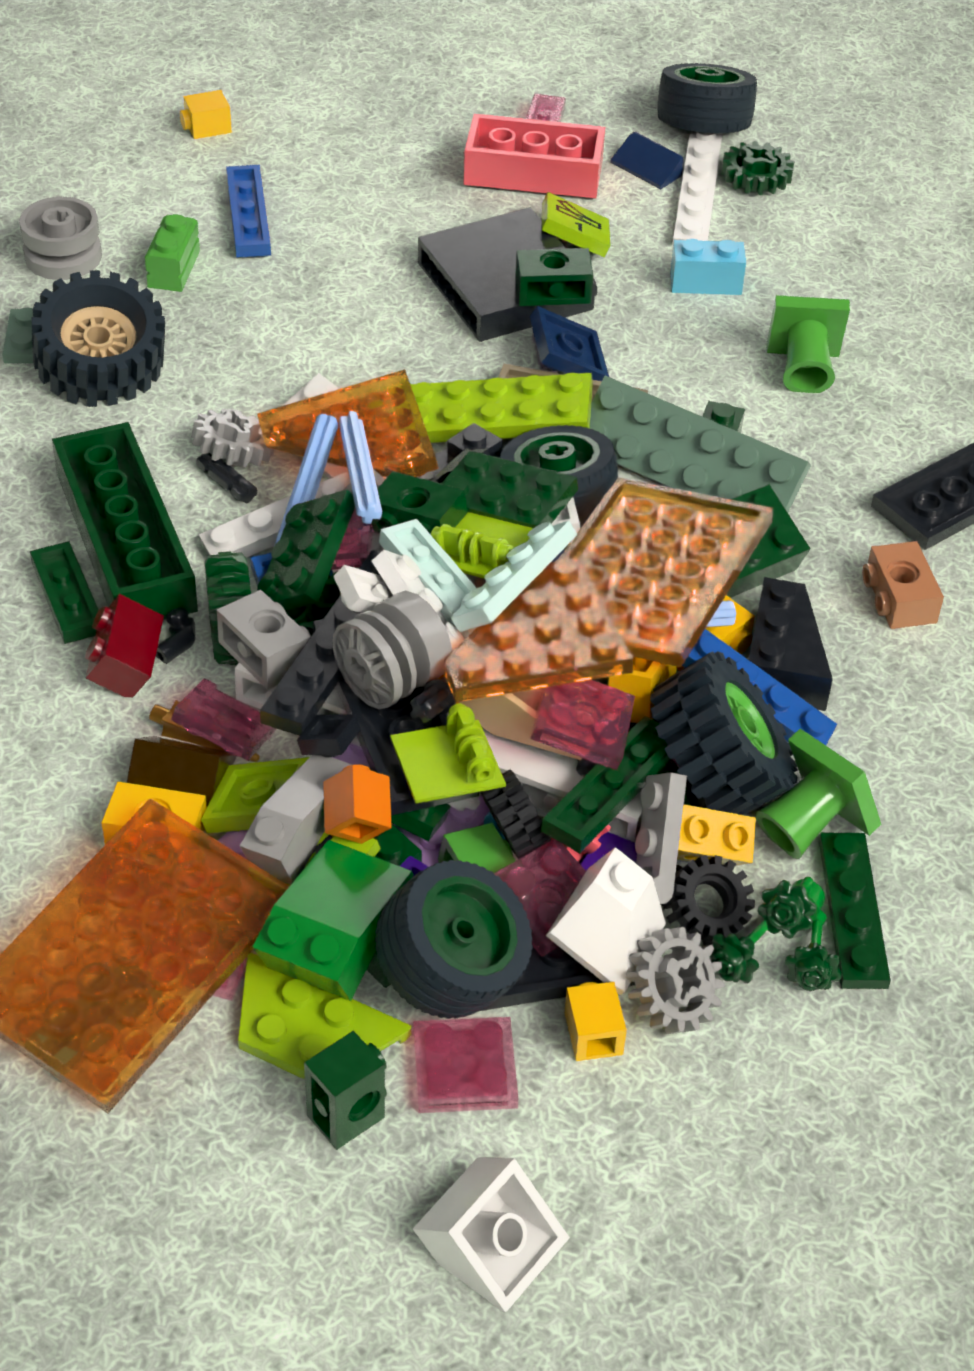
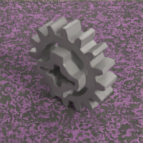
(231, 438)
(675, 980)

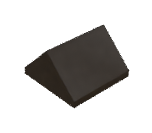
(178, 766)

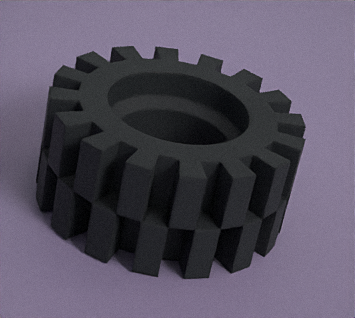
(516, 816)
(728, 886)

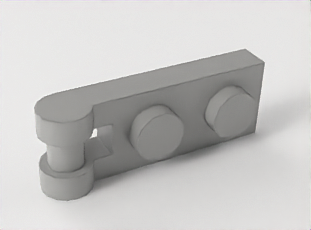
(660, 830)

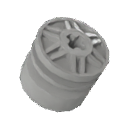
(392, 649)

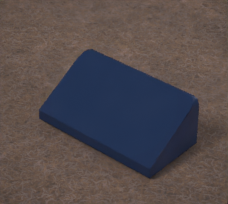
(648, 160)

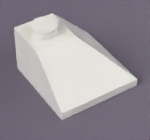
(608, 917)

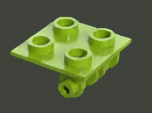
(480, 542)
(448, 758)

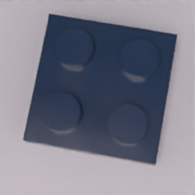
(567, 345)

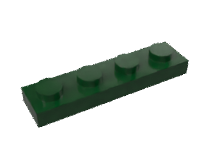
(607, 791)
(854, 911)

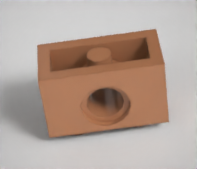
(903, 585)

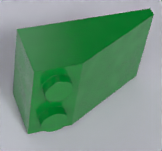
(329, 919)

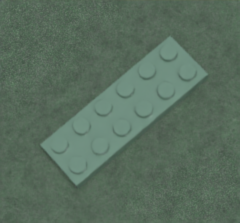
(688, 449)

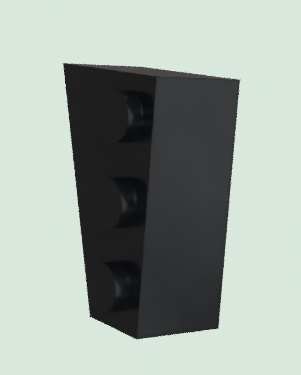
(789, 642)

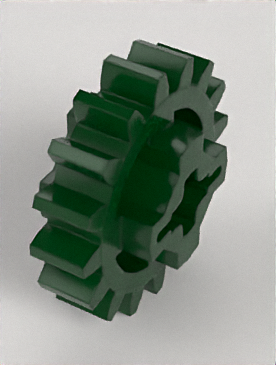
(757, 167)

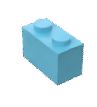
(708, 267)

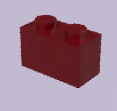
(123, 646)

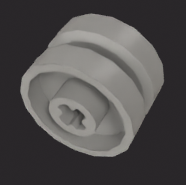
(60, 237)

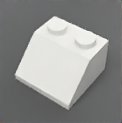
(492, 1230)

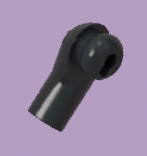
(181, 635)

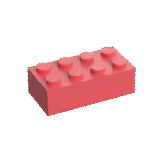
(534, 155)

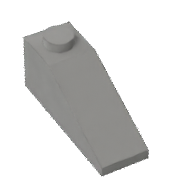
(291, 821)

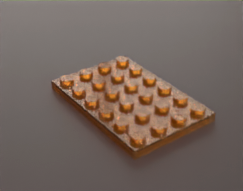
(665, 561)
(130, 952)

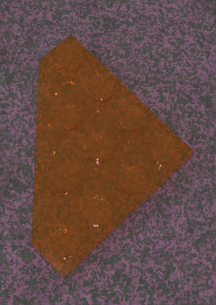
(389, 417)
(542, 639)

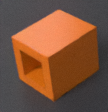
(357, 804)

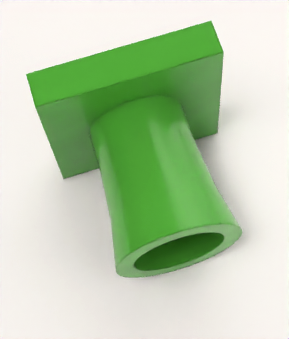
(809, 334)
(826, 788)

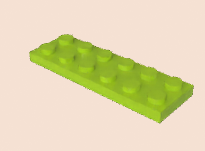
(504, 404)

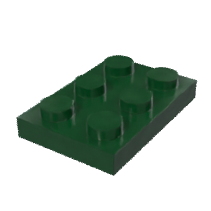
(511, 489)
(307, 550)

